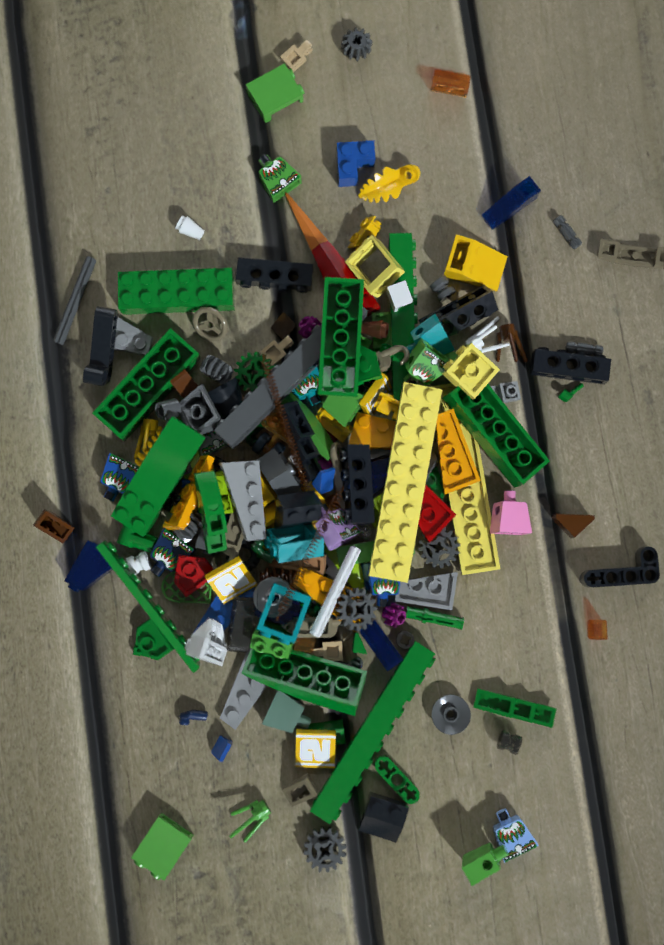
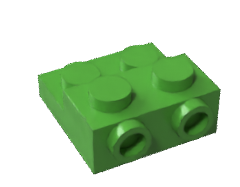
(271, 645)

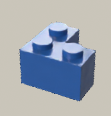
(353, 156)

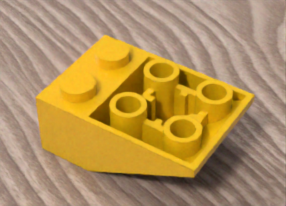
(475, 263)

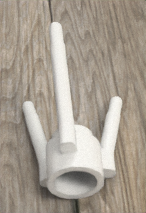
(477, 341)

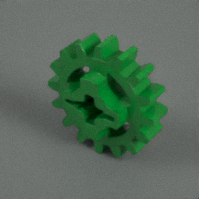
(255, 364)

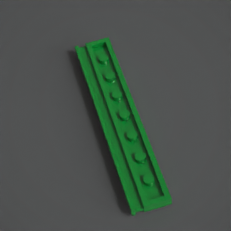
(144, 598)

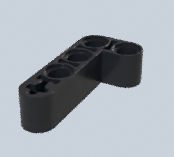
(102, 347)
(619, 573)

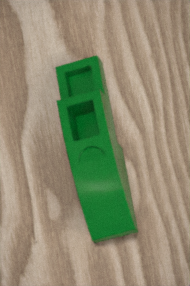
(211, 511)

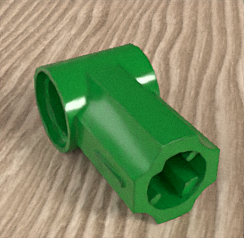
(131, 539)

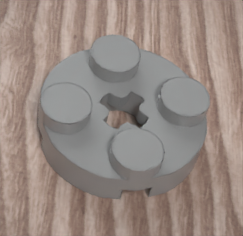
(261, 596)

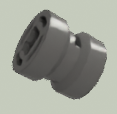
(442, 288)

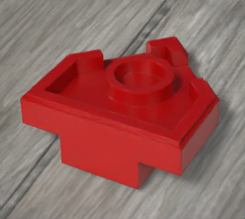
(190, 573)

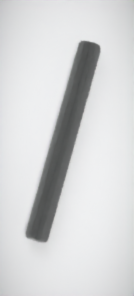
(74, 300)

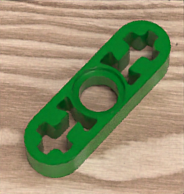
(403, 794)

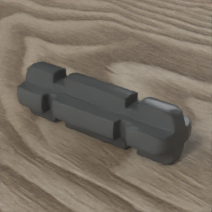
(567, 232)
(583, 347)

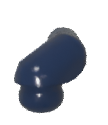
(192, 714)

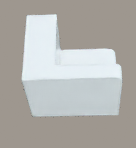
(399, 295)

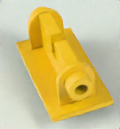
(368, 228)
(386, 403)
(333, 426)

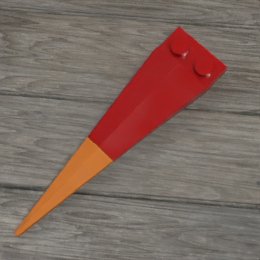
(326, 256)

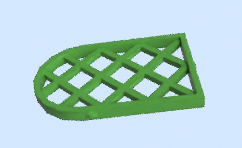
(208, 601)

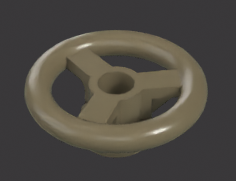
(213, 320)

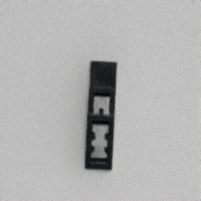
(302, 435)

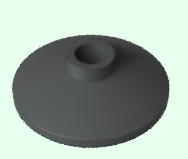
(456, 723)

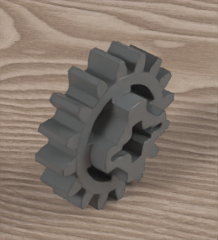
(437, 555)
(363, 606)
(319, 843)

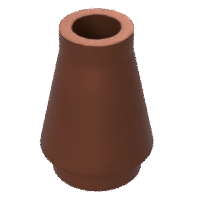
(375, 328)

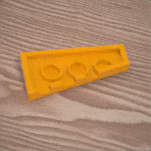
(318, 588)

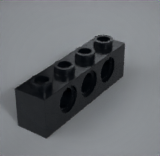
(247, 266)
(464, 306)
(600, 364)
(364, 494)

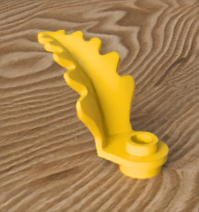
(389, 183)

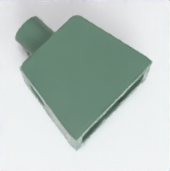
(286, 713)

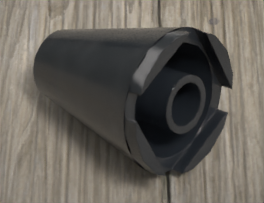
(226, 397)

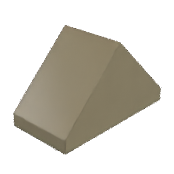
(300, 790)

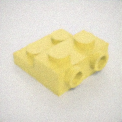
(470, 370)

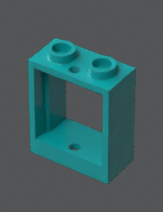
(293, 542)
(299, 597)

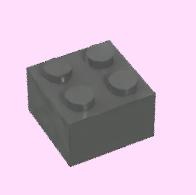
(279, 474)

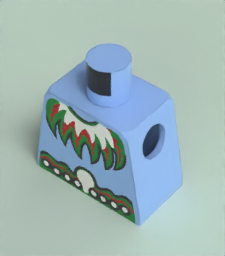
(513, 834)

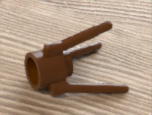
(509, 334)

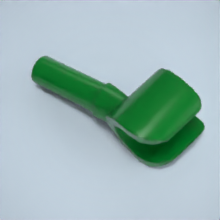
(565, 396)

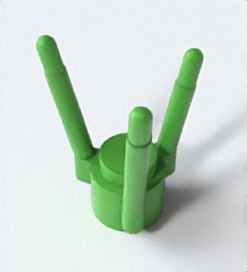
(259, 812)

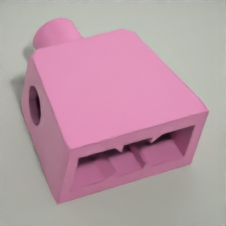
(510, 516)

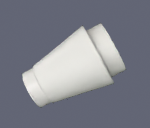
(189, 227)

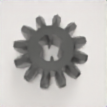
(351, 41)
(216, 369)
(192, 528)

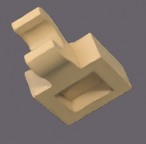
(295, 57)
(276, 351)
(330, 650)

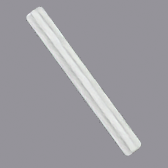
(335, 591)

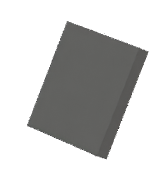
(199, 411)

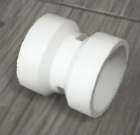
(139, 563)

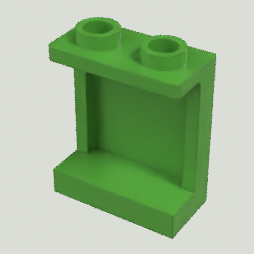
(274, 91)
(162, 847)

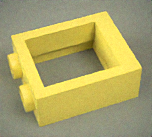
(386, 278)

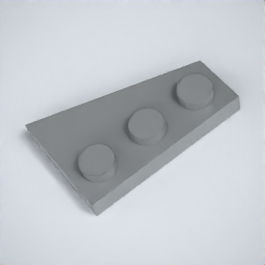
(132, 339)
(429, 591)

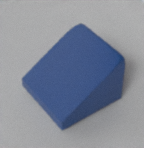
(324, 480)
(221, 748)

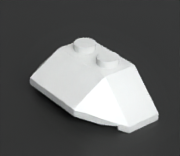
(208, 643)

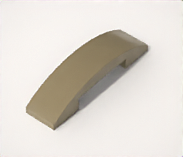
(631, 255)

